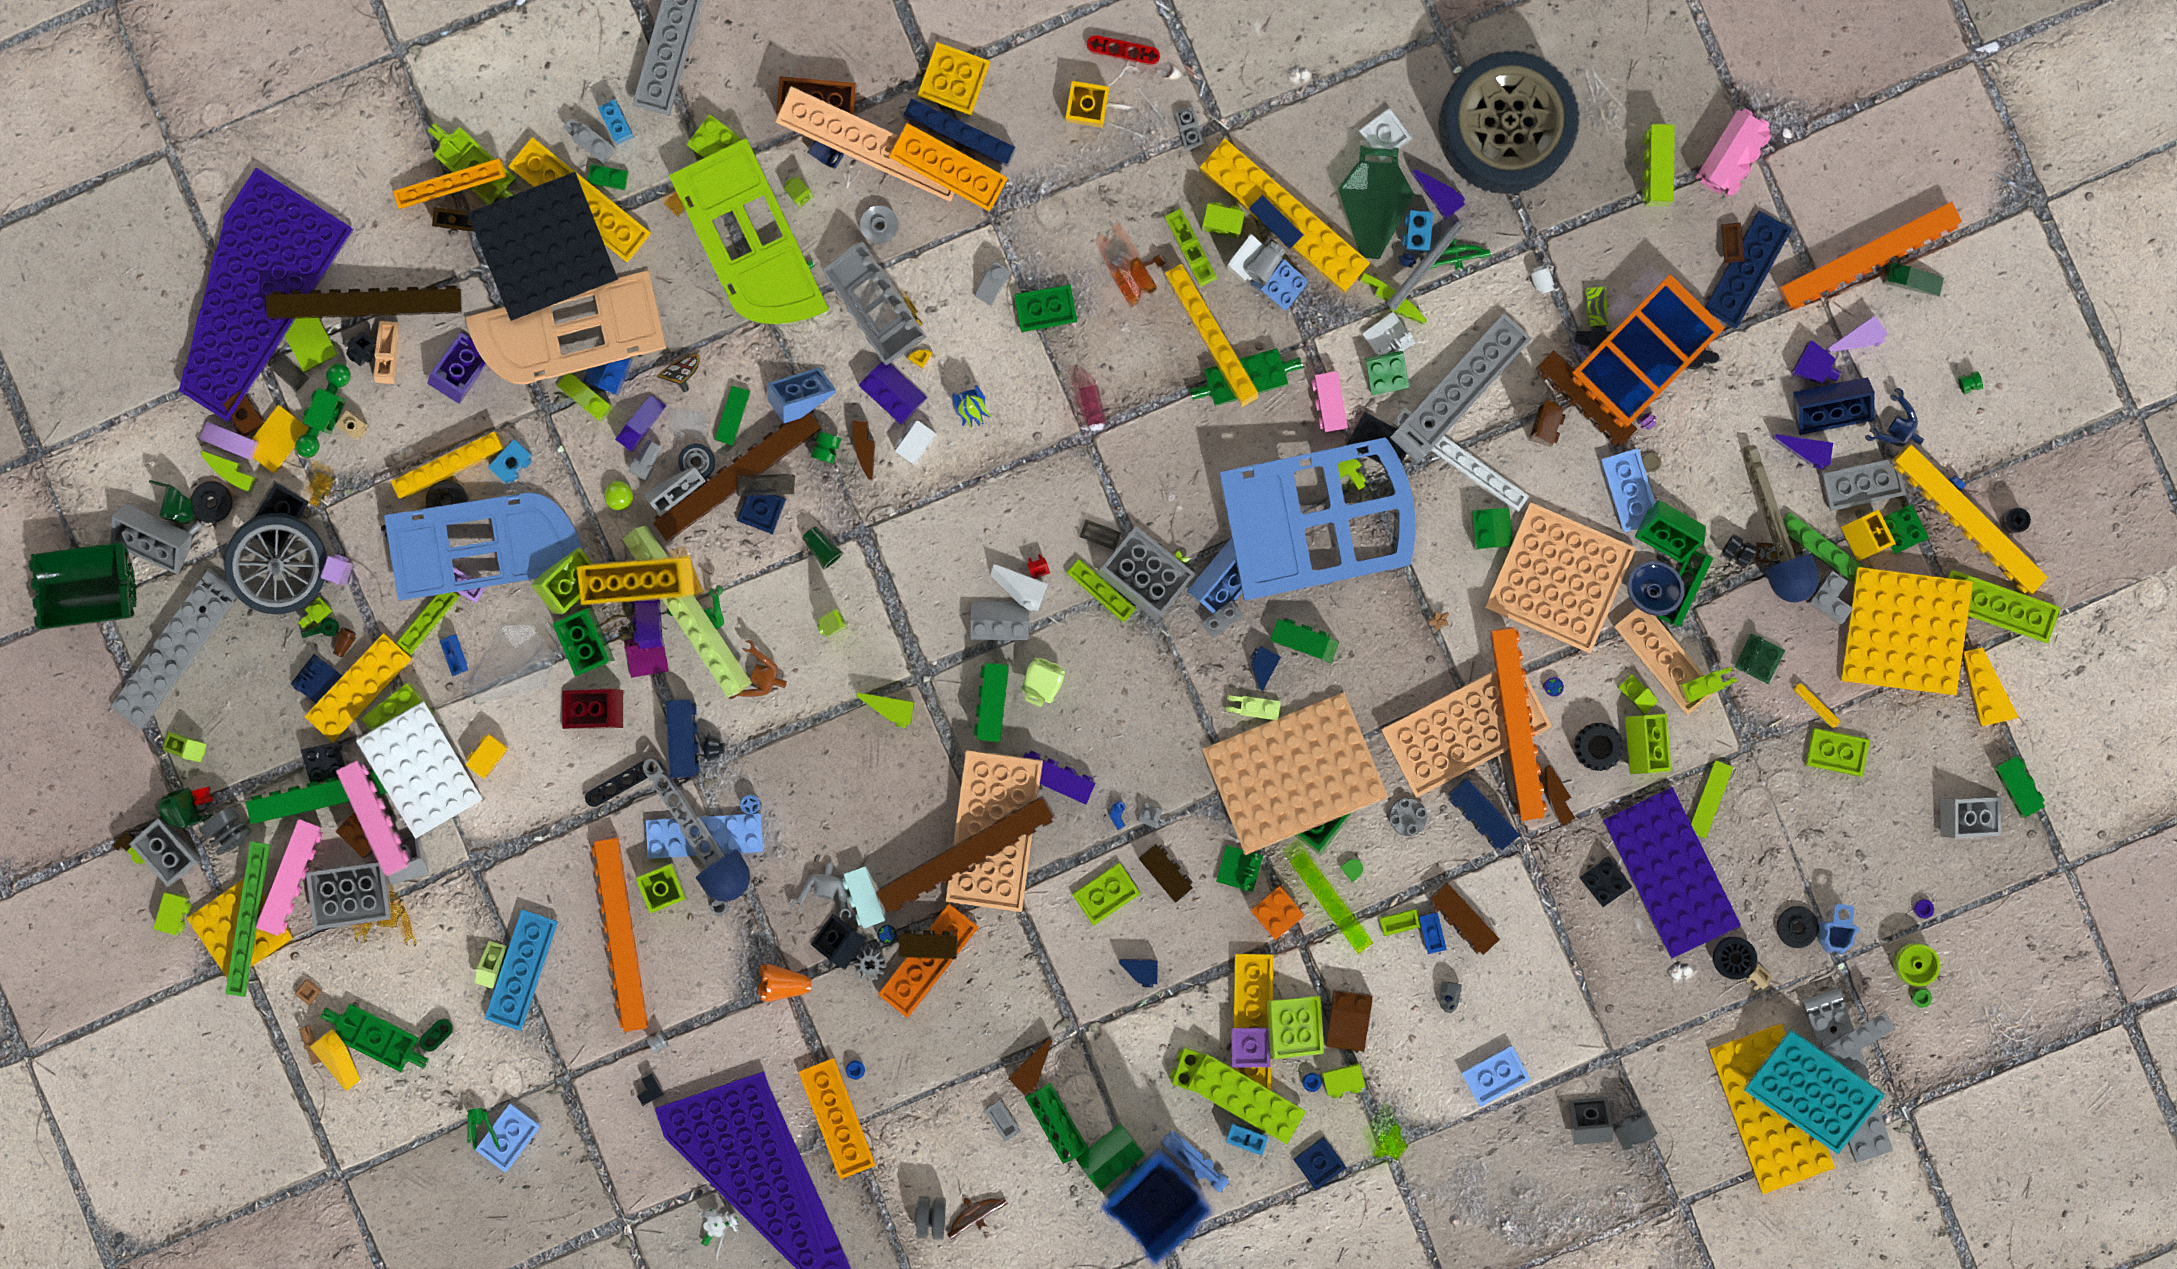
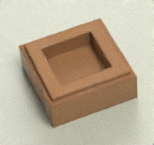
(308, 992)

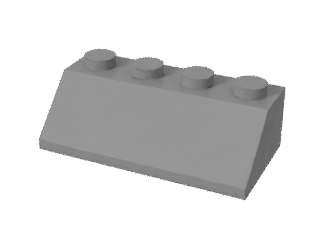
(150, 538)

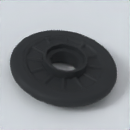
(444, 488)
(223, 502)
(1786, 932)

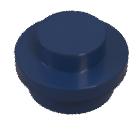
(1407, 260)

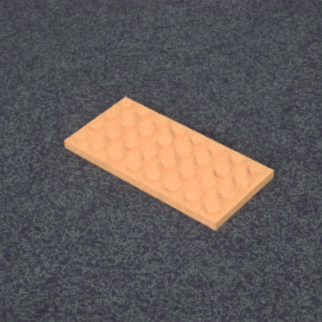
(1455, 733)
(989, 791)

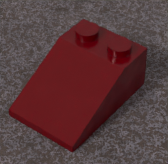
(592, 709)

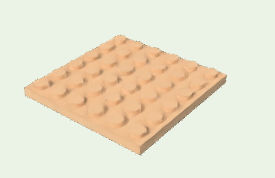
(1560, 577)

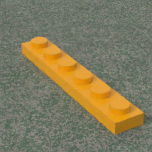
(449, 183)

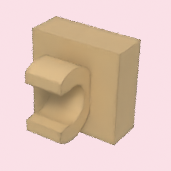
(1760, 976)

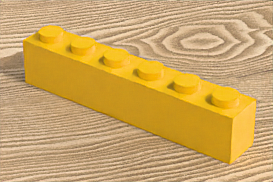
(448, 465)

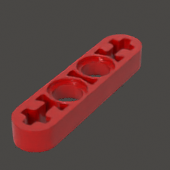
(1124, 46)

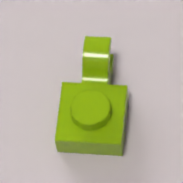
(316, 611)

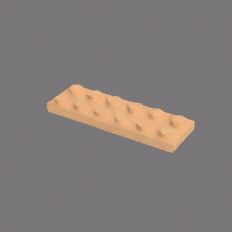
(1660, 655)

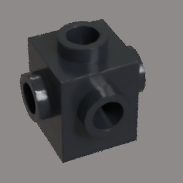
(361, 349)

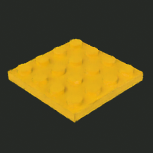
(217, 927)

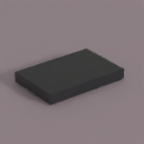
(1370, 429)

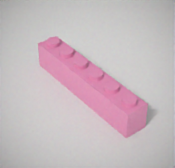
(372, 818)
(288, 878)

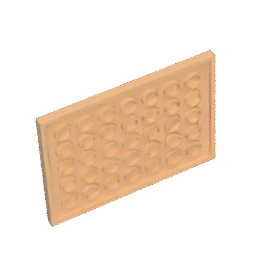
(1295, 773)

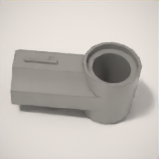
(643, 464)

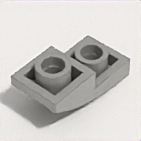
(1189, 129)

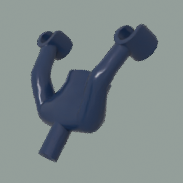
(1900, 429)

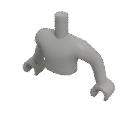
(824, 887)

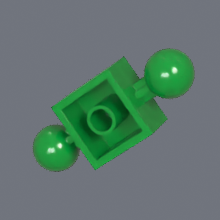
(323, 410)

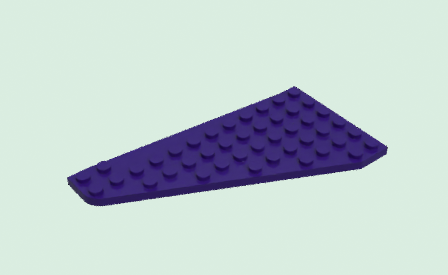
(750, 1158)

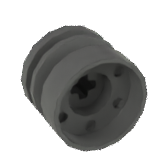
(225, 830)

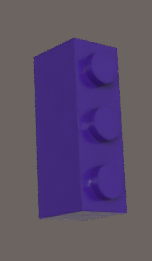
(648, 623)

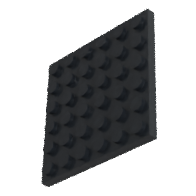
(542, 246)

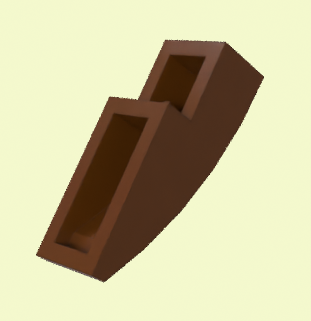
(864, 449)
(1557, 797)

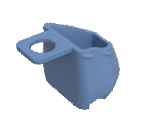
(1839, 934)

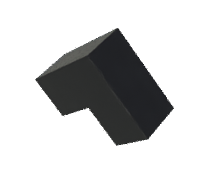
(653, 1090)

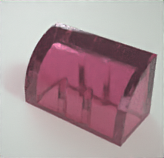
(1092, 405)

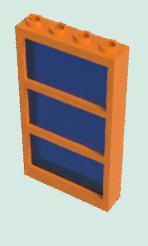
(1647, 351)

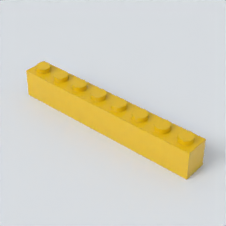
(1211, 335)

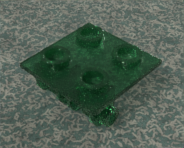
(1759, 658)

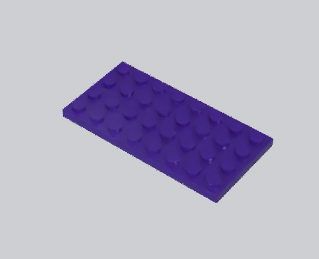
(1671, 873)

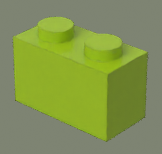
(172, 913)
(1343, 1080)

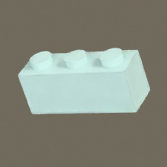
(863, 897)

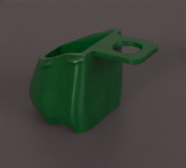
(175, 505)
(178, 809)

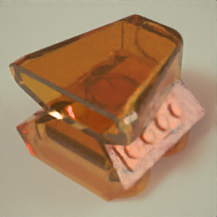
(1135, 282)

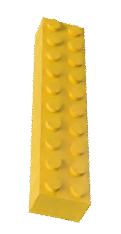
(1319, 244)

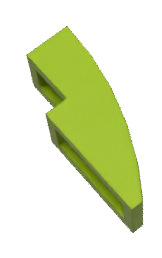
(230, 471)

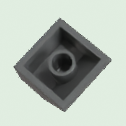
(1591, 1120)

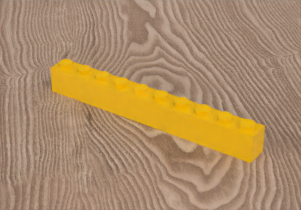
(1969, 519)

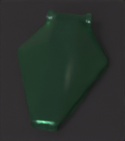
(1375, 200)

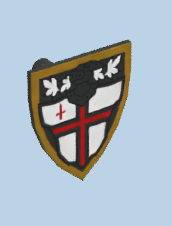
(681, 371)

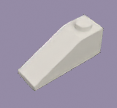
(1021, 588)

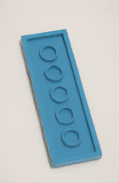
(521, 970)

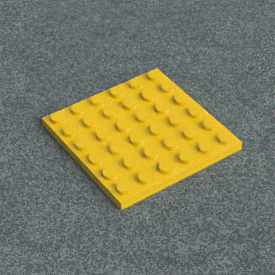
(1906, 631)

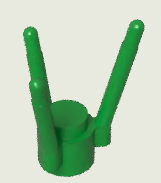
(475, 1118)

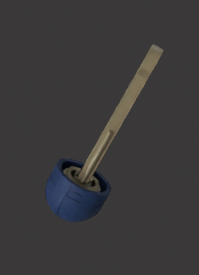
(1794, 577)

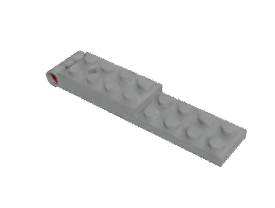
(667, 55)
(1461, 388)
(175, 649)
(1822, 1013)

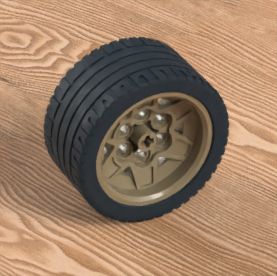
(1532, 81)

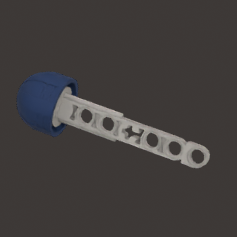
(724, 875)

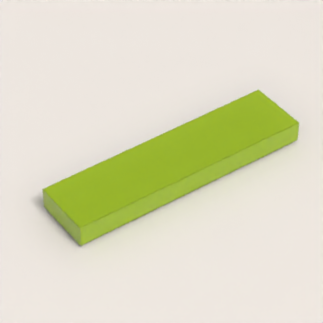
(1101, 590)
(426, 621)
(1710, 798)

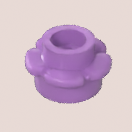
(1647, 421)

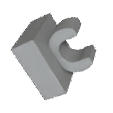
(1150, 815)

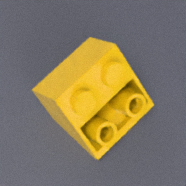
(1867, 535)

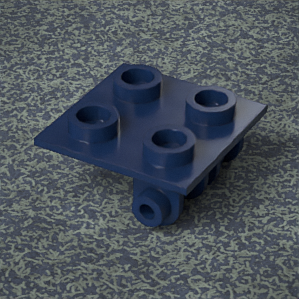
(315, 679)

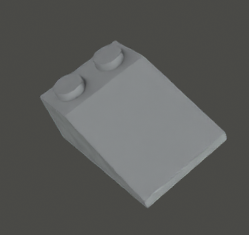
(1970, 817)

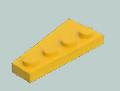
(1988, 692)

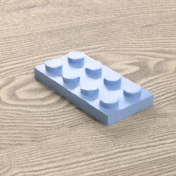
(1628, 488)

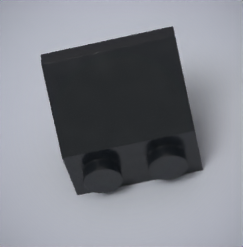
(838, 941)

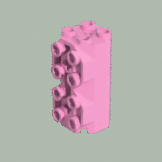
(1734, 152)

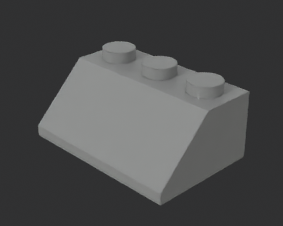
(999, 621)
(165, 852)

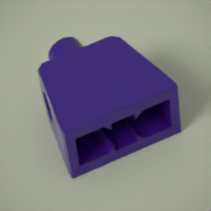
(1815, 364)

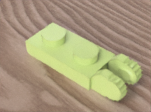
(1255, 707)

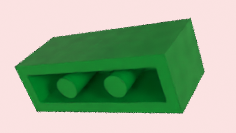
(2019, 786)

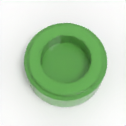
(1921, 997)

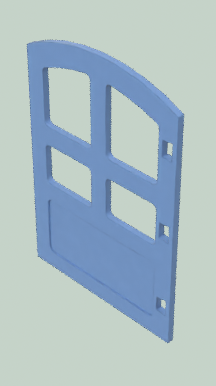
(1271, 529)

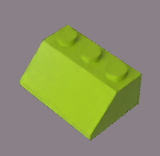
(1648, 744)

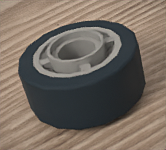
(697, 450)

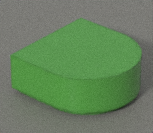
(1353, 869)

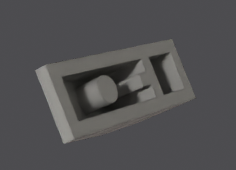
(673, 490)

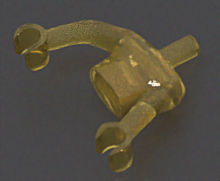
(396, 912)

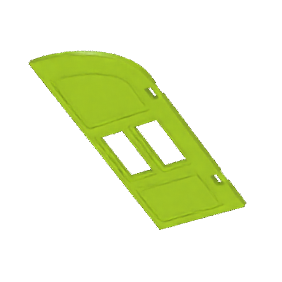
(773, 279)

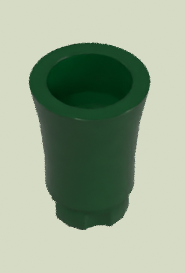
(821, 547)

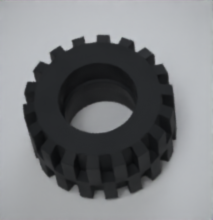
(1615, 750)

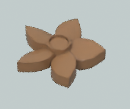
(1438, 620)

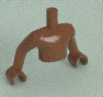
(762, 675)

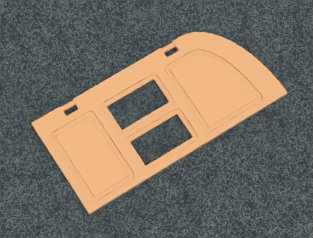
(532, 345)

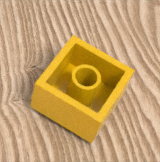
(1087, 104)

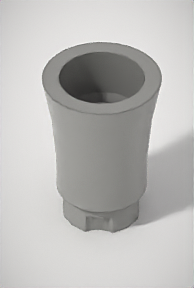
(1265, 263)

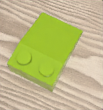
(560, 584)

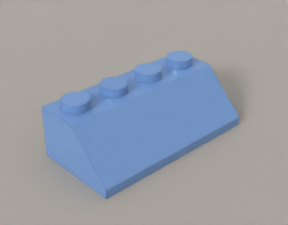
(1219, 581)

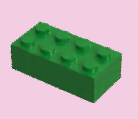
(992, 702)

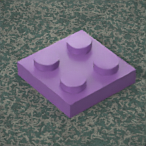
(1250, 1047)

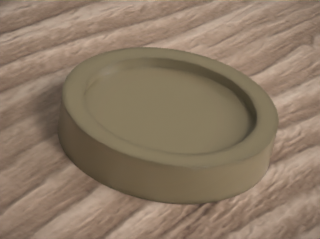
(1651, 462)

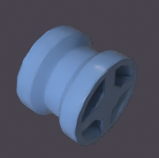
(747, 804)

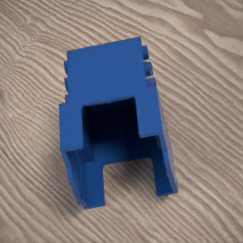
(1157, 1205)

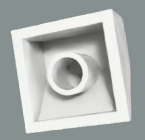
(1244, 257)

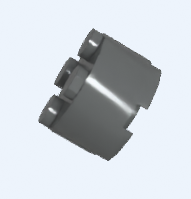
(1634, 1130)

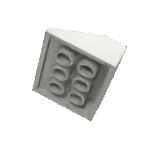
(1146, 573)
(348, 895)

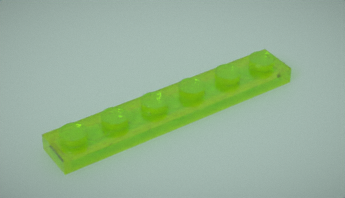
(1331, 902)

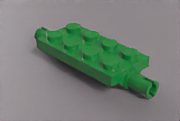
(1264, 370)
(375, 1037)

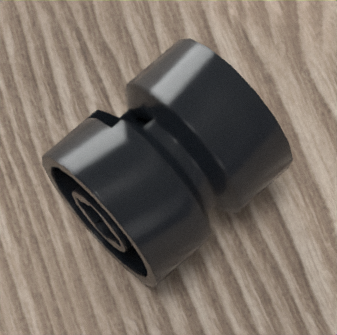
(2015, 520)
(1745, 553)

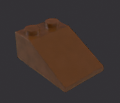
(1546, 423)
(1349, 1020)

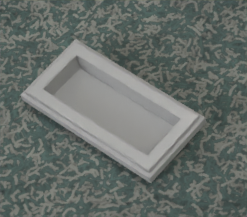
(1002, 1120)

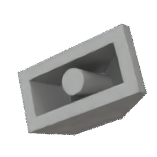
(993, 283)

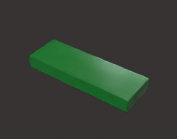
(732, 415)

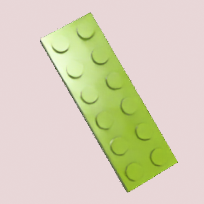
(2010, 609)
(1246, 1099)

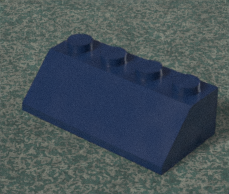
(1834, 406)
(681, 738)
(1483, 814)

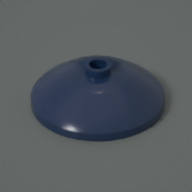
(1661, 580)

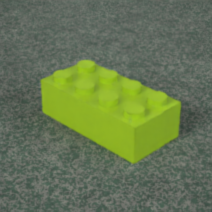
(1659, 165)

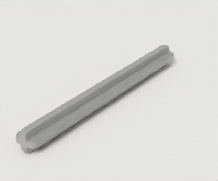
(1425, 265)

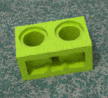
(1183, 1067)

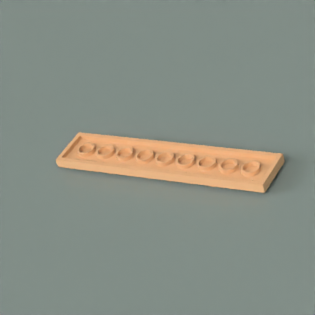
(850, 136)

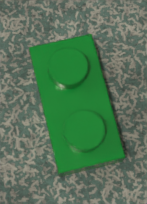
(608, 177)

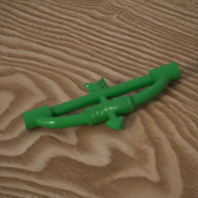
(1458, 260)

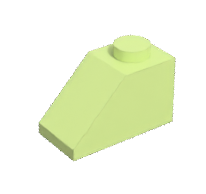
(490, 964)

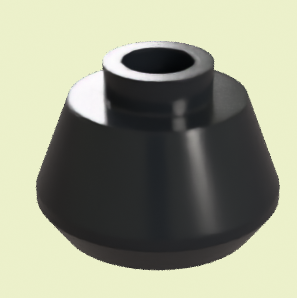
(713, 748)

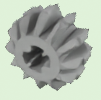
(869, 972)

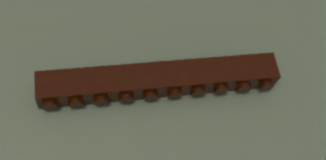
(724, 485)
(965, 853)

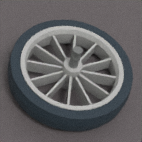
(275, 563)

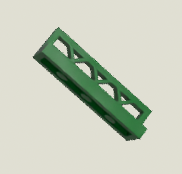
(1693, 587)
(1059, 1121)

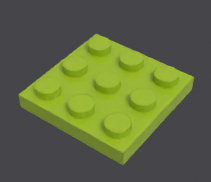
(1295, 1027)

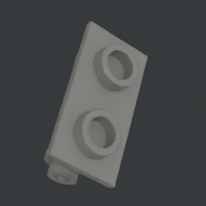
(1222, 619)

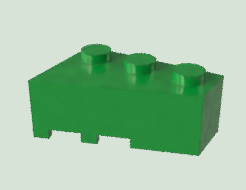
(1304, 640)

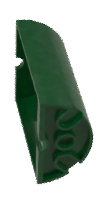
(82, 586)

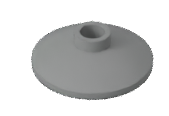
(872, 217)

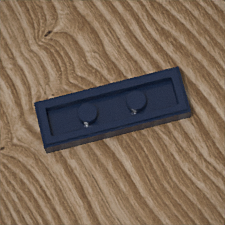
(1276, 222)

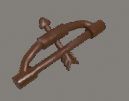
(998, 1204)

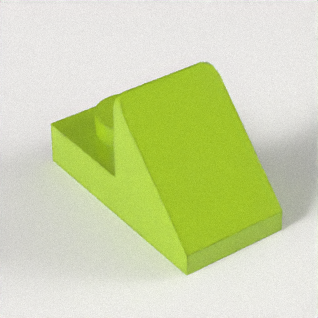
(1638, 694)

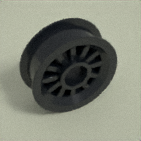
(1751, 953)

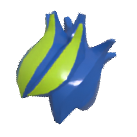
(970, 406)

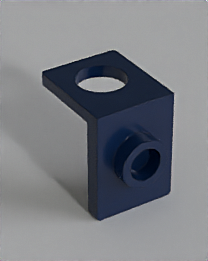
(825, 154)

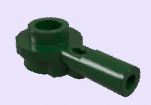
(328, 627)

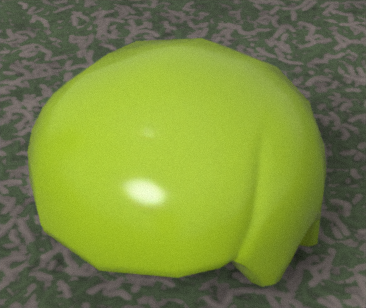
(618, 495)

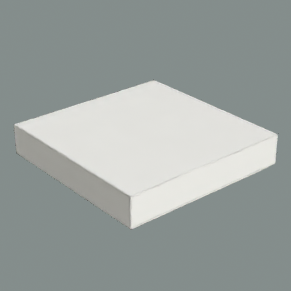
(1385, 132)

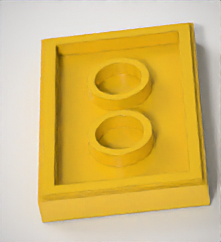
(277, 438)

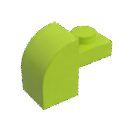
(1349, 468)

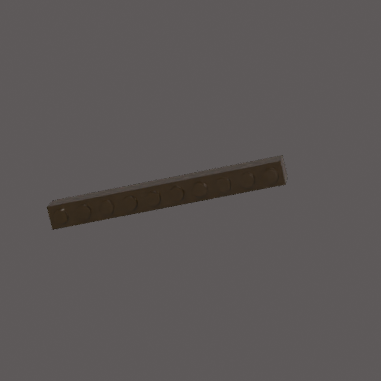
(364, 303)

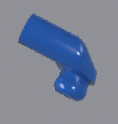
(1116, 813)

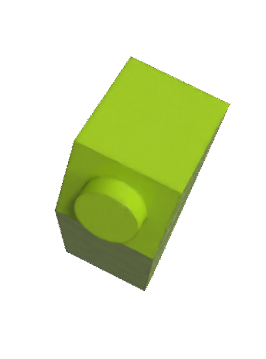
(584, 396)
(831, 623)
(892, 709)

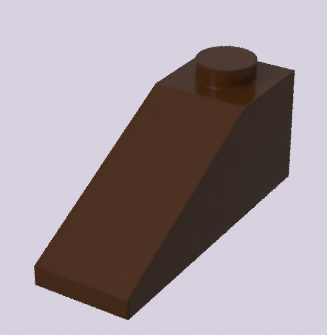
(1029, 1072)

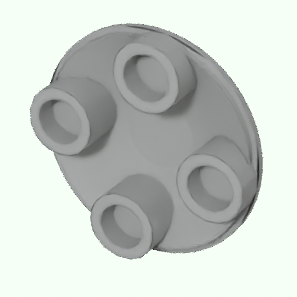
(1408, 816)

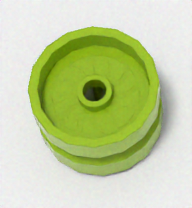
(1905, 961)

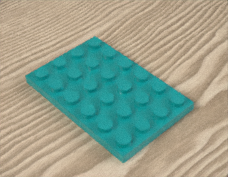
(1814, 1091)

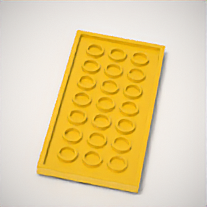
(1774, 1145)

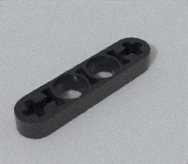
(620, 786)

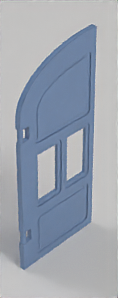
(526, 538)

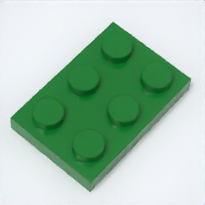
(1045, 308)

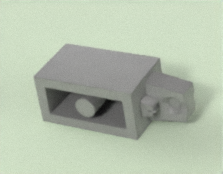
(589, 141)

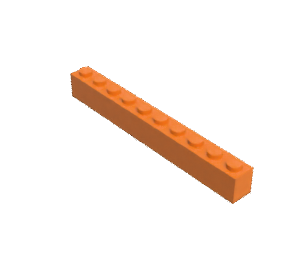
(1872, 254)
(1517, 723)
(621, 934)

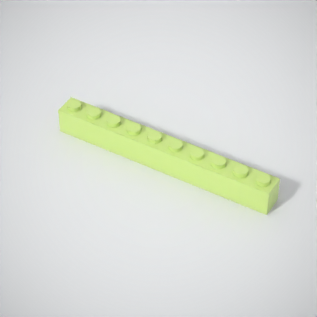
(693, 621)

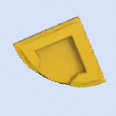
(920, 357)

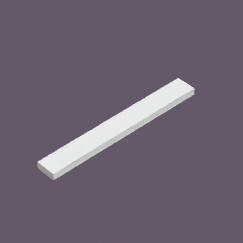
(1474, 469)

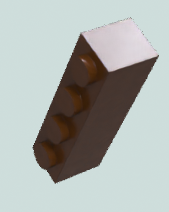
(1464, 918)

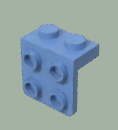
(1283, 285)

